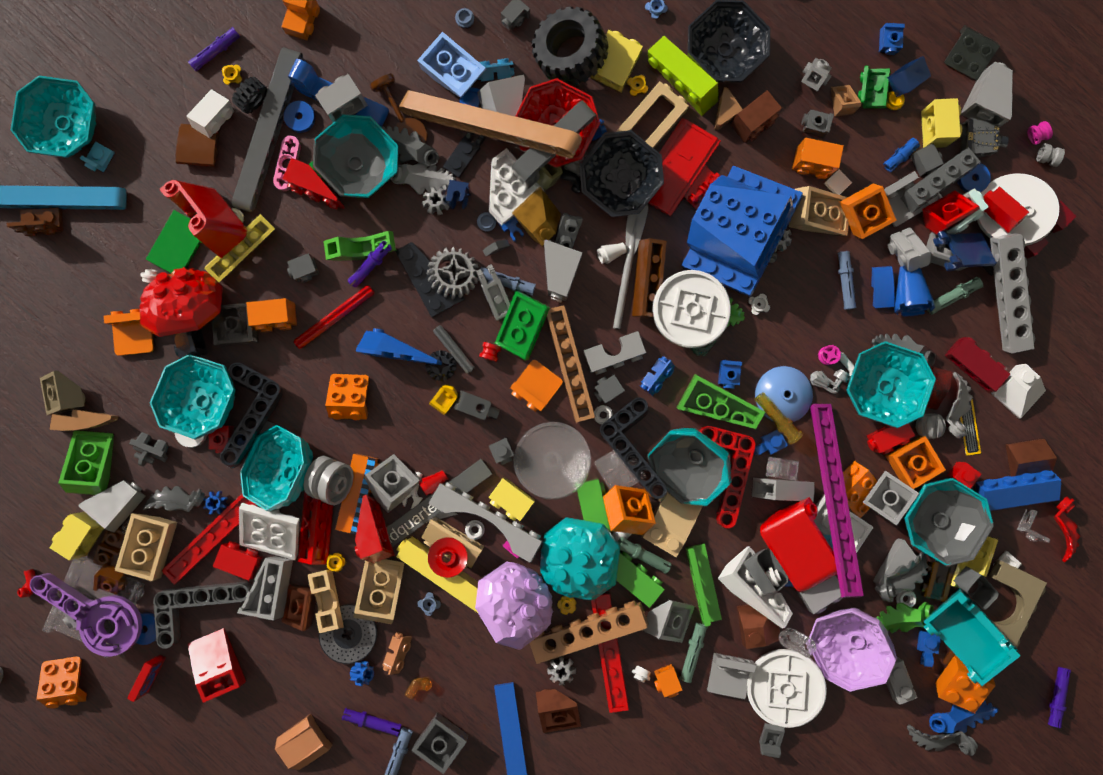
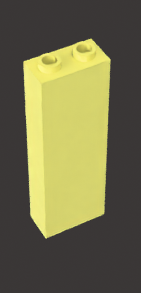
(460, 586)

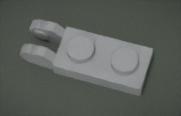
(494, 293)

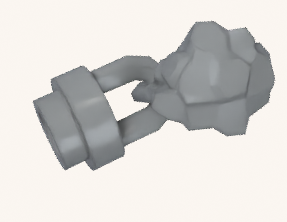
(819, 379)

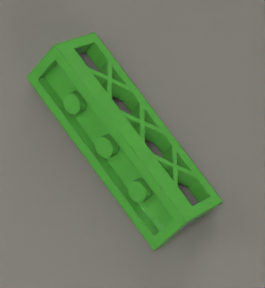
(703, 583)

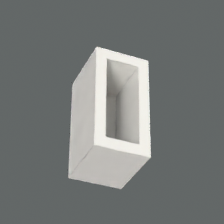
(210, 113)

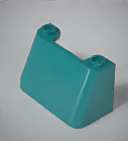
(972, 637)

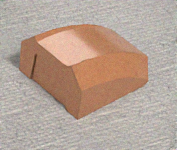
(302, 744)

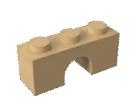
(324, 589)

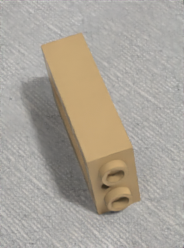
(668, 123)

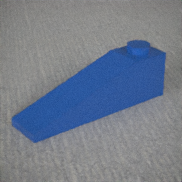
(386, 346)

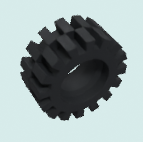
(249, 95)

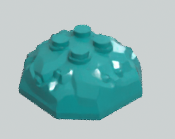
(53, 117)
(891, 384)
(193, 397)
(275, 469)
(579, 558)

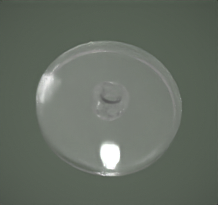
(552, 460)

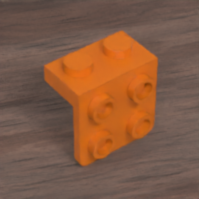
(129, 334)
(536, 385)
(347, 397)
(858, 485)
(60, 683)

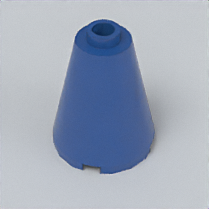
(912, 293)

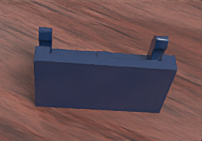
(457, 192)

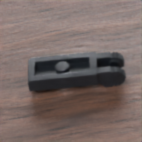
(463, 154)

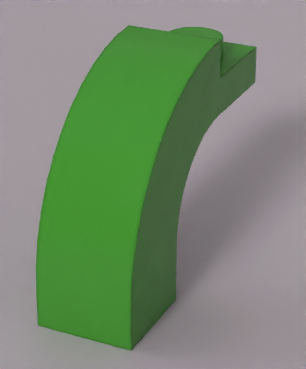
(356, 248)

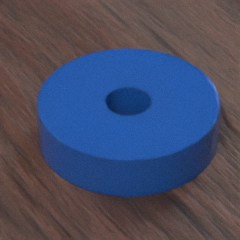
(303, 124)
(982, 179)
(148, 637)

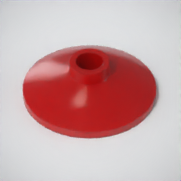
(450, 547)

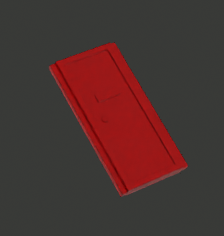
(682, 162)

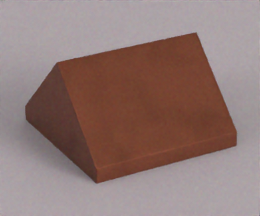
(1030, 457)
(299, 607)

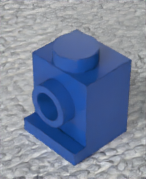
(886, 43)
(724, 368)

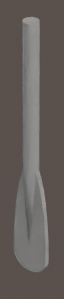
(634, 232)

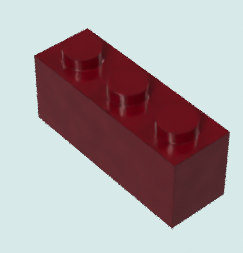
(977, 364)

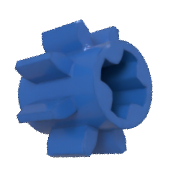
(218, 507)
(361, 673)

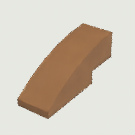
(80, 420)

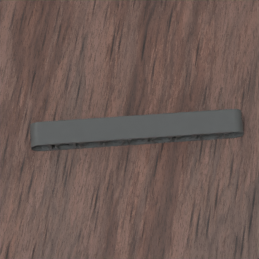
(266, 133)

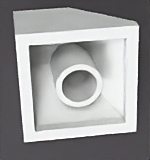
(1020, 390)

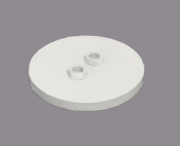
(1035, 197)
(691, 309)
(786, 688)

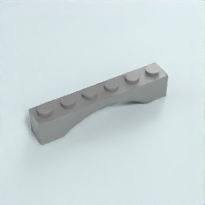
(520, 541)

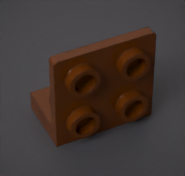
(39, 221)

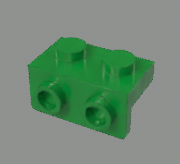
(874, 88)

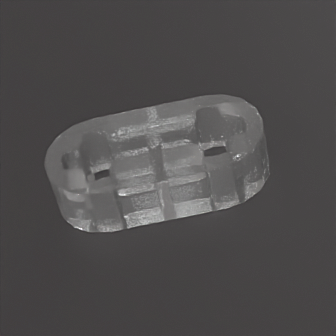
(797, 642)

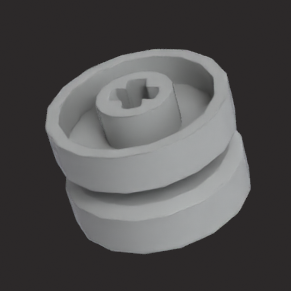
(328, 480)

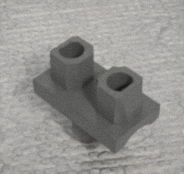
(568, 230)
(141, 445)

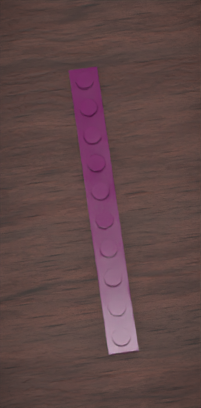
(836, 501)

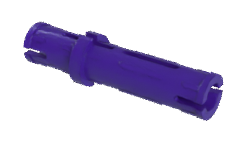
(220, 44)
(374, 258)
(1059, 697)
(363, 719)

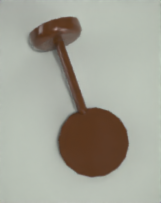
(411, 124)

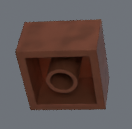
(756, 116)

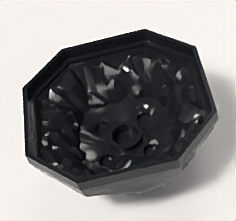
(728, 41)
(621, 173)

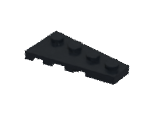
(416, 267)

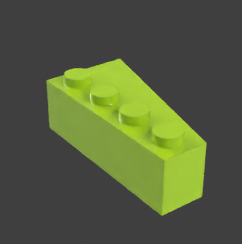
(684, 75)

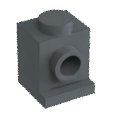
(514, 14)
(814, 128)

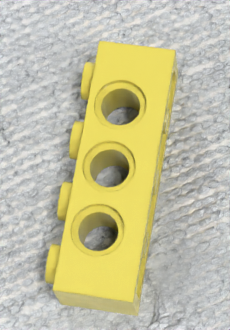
(256, 233)

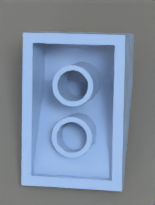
(450, 65)

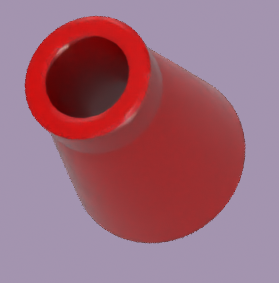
(430, 483)

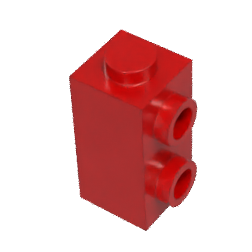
(1004, 209)
(887, 437)

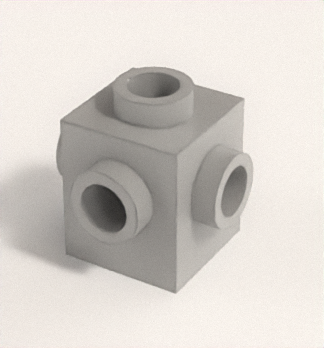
(816, 73)

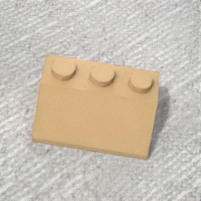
(439, 529)
(146, 546)

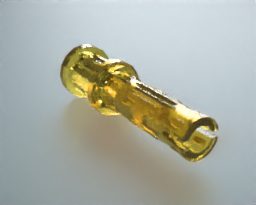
(783, 424)

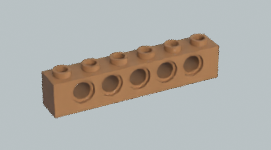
(570, 364)
(638, 621)

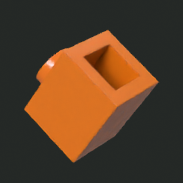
(667, 681)

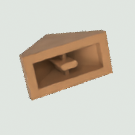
(844, 100)
(727, 109)

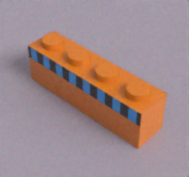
(351, 505)

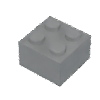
(341, 98)

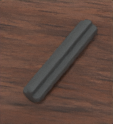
(454, 349)

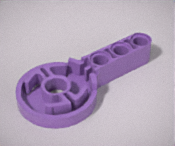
(93, 614)

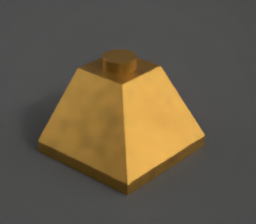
(538, 216)

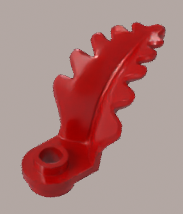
(1068, 527)

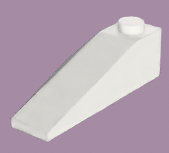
(740, 582)

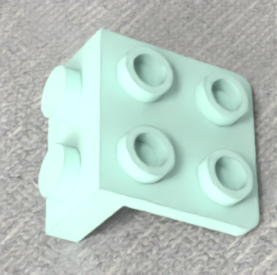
(976, 197)

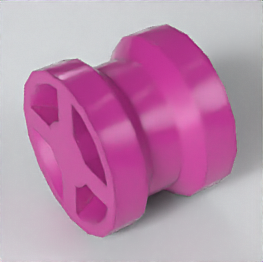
(1040, 132)
(833, 354)

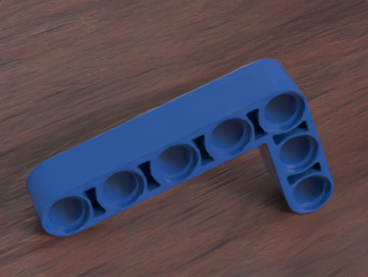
(308, 83)

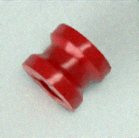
(490, 351)

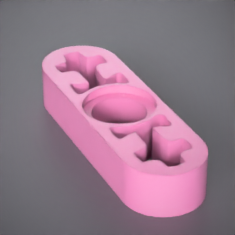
(282, 156)

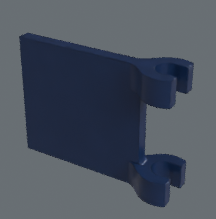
(967, 250)

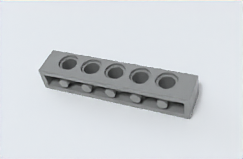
(1005, 286)

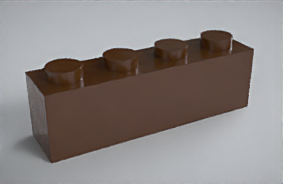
(648, 276)

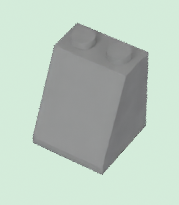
(503, 95)
(991, 96)
(560, 269)

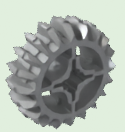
(468, 271)

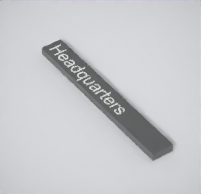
(424, 512)

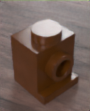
(109, 580)

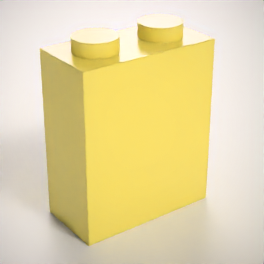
(619, 62)

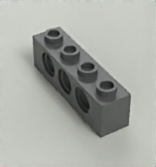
(940, 180)

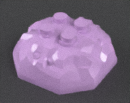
(514, 604)
(853, 649)

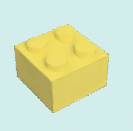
(941, 122)
(511, 499)
(76, 536)

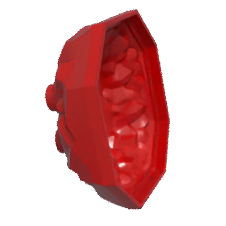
(550, 103)
(180, 302)

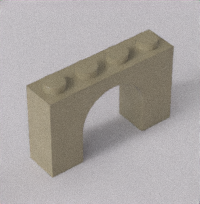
(1027, 592)

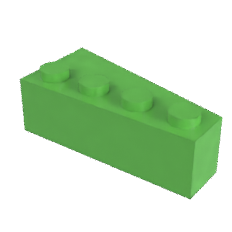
(713, 401)

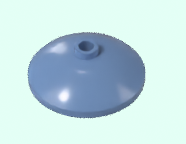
(788, 379)

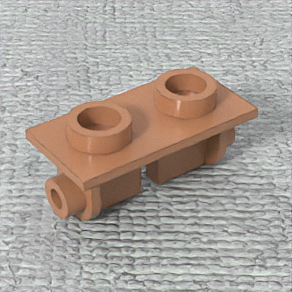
(394, 661)

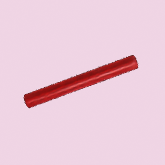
(333, 317)

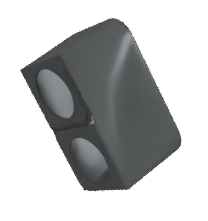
(755, 566)
(984, 595)

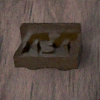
(937, 580)

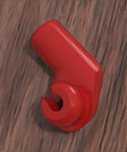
(25, 591)

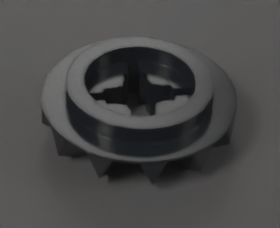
(447, 372)

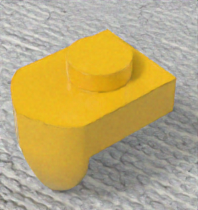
(444, 399)

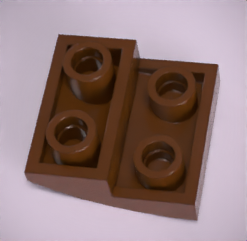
(195, 147)
(110, 548)

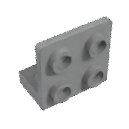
(895, 192)
(730, 675)

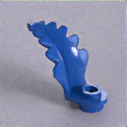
(959, 718)

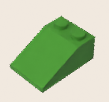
(87, 463)

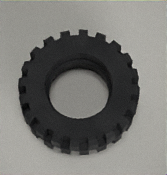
(559, 28)

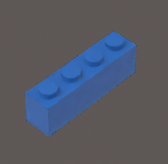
(1020, 489)

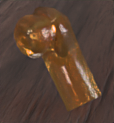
(418, 684)

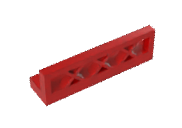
(319, 529)

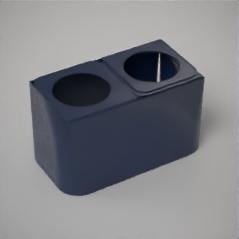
(909, 76)

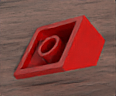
(948, 212)

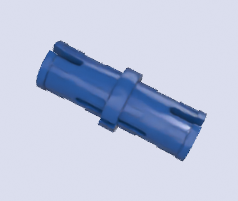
(901, 154)

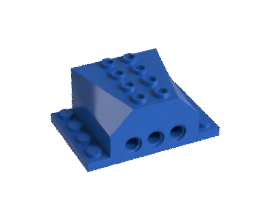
(739, 228)

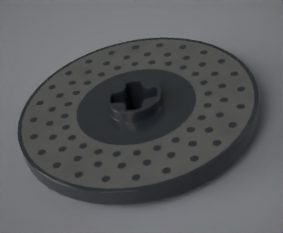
(349, 650)

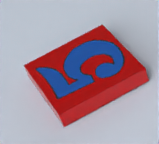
(146, 678)

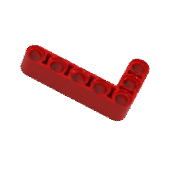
(741, 473)

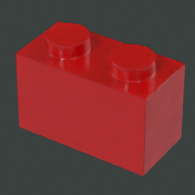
(237, 560)

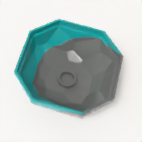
(355, 156)
(691, 466)
(949, 521)

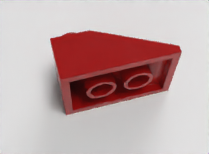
(372, 534)

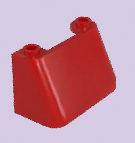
(214, 219)
(799, 545)

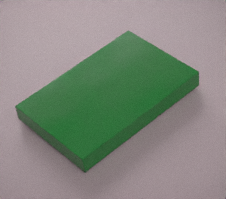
(175, 244)
(522, 325)

